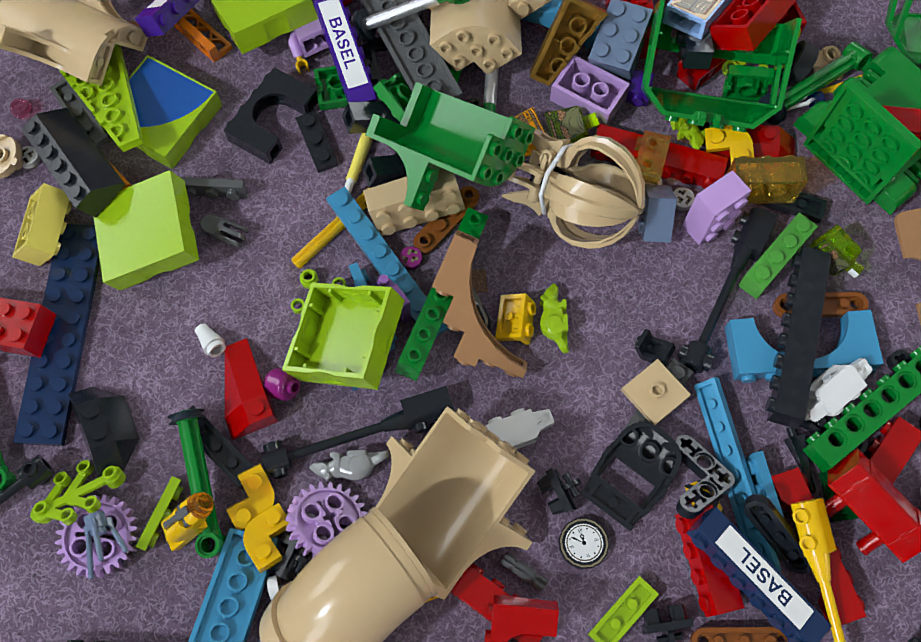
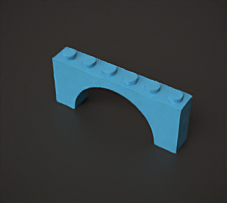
(754, 358)

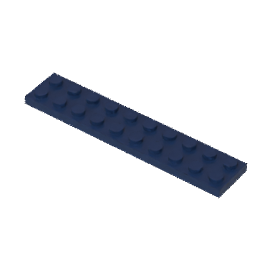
(51, 378)

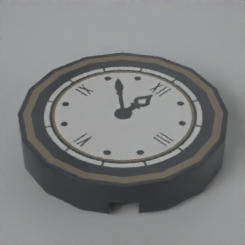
(583, 543)

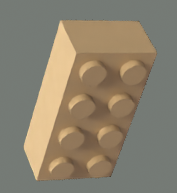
(390, 213)

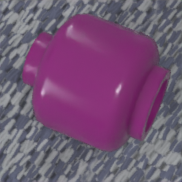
(281, 385)

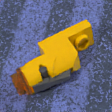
(187, 520)

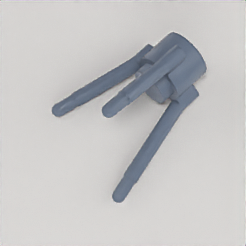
(95, 527)

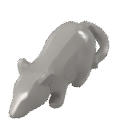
(353, 467)

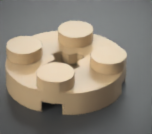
(12, 155)

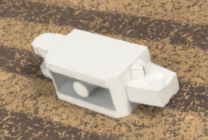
(836, 388)
(521, 427)

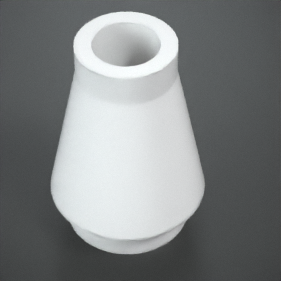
(210, 341)

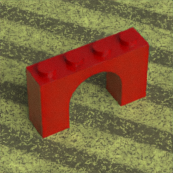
(520, 616)

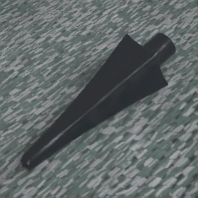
(796, 444)

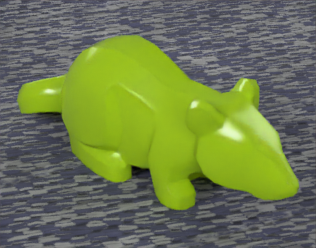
(689, 132)
(553, 319)

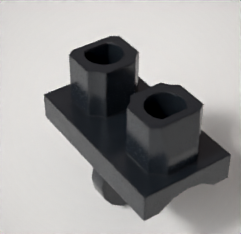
(553, 481)
(292, 561)
(678, 620)

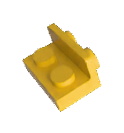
(515, 318)

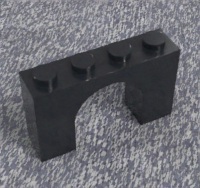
(275, 89)
(377, 169)

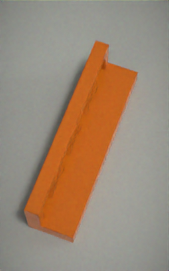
(204, 44)

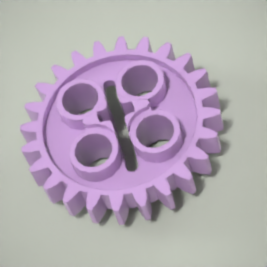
(306, 528)
(71, 543)

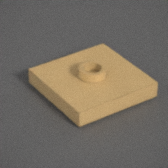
(655, 392)

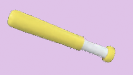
(358, 161)

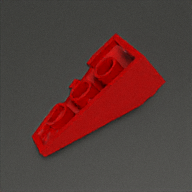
(246, 401)

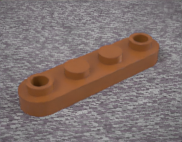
(439, 229)
(835, 303)
(737, 634)

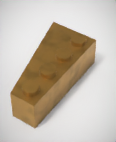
(568, 31)

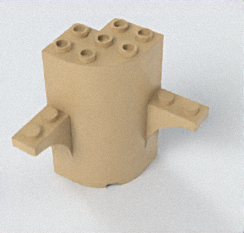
(480, 31)
(67, 34)
(454, 496)

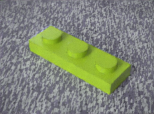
(150, 536)
(624, 612)

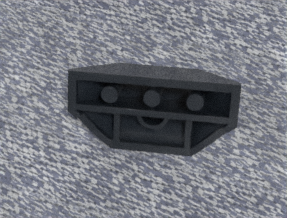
(105, 427)

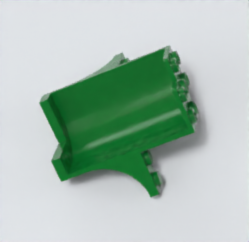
(451, 136)

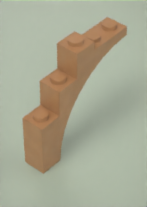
(477, 341)

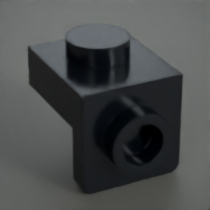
(653, 348)

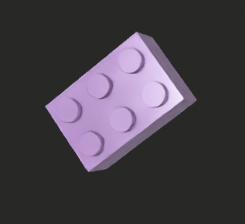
(590, 89)
(716, 208)

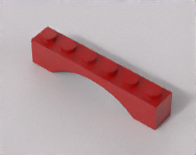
(792, 488)

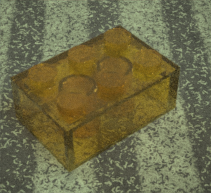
(771, 177)

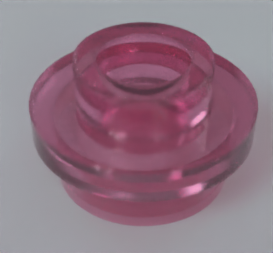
(18, 104)

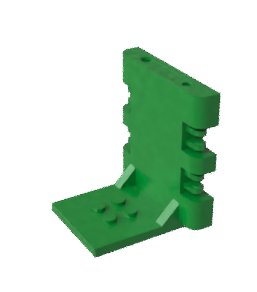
(864, 140)

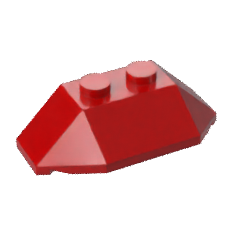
(766, 141)

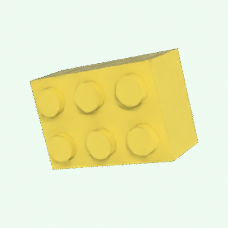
(42, 225)

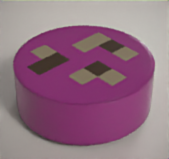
(411, 258)

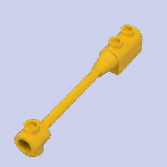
(817, 544)

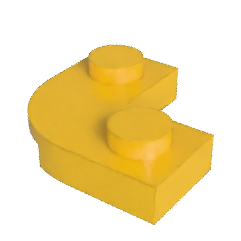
(725, 139)
(259, 498)
(259, 534)

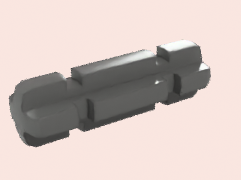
(524, 571)

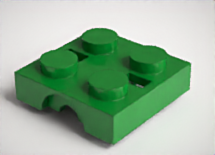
(747, 82)
(329, 88)
(394, 94)

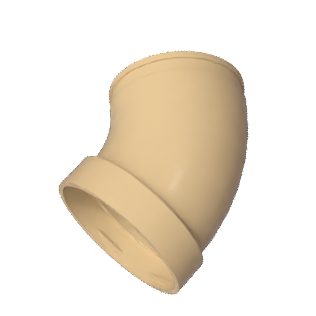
(351, 588)

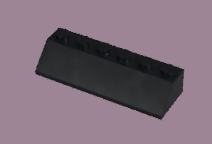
(74, 160)

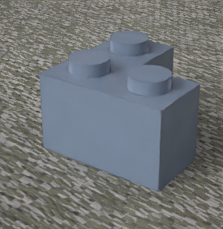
(658, 214)

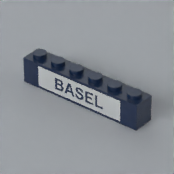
(757, 578)

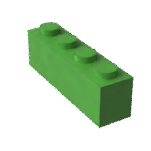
(777, 255)

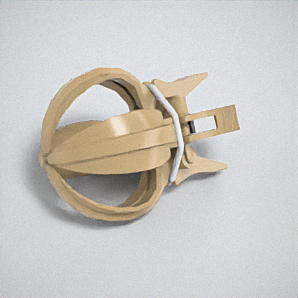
(591, 195)

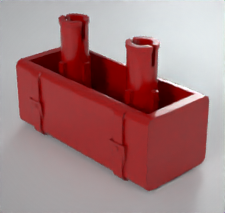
(877, 504)

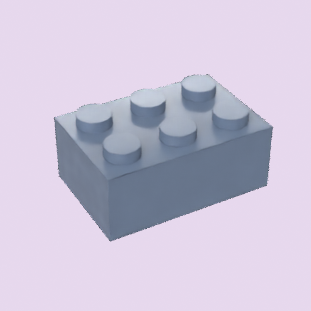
(621, 38)

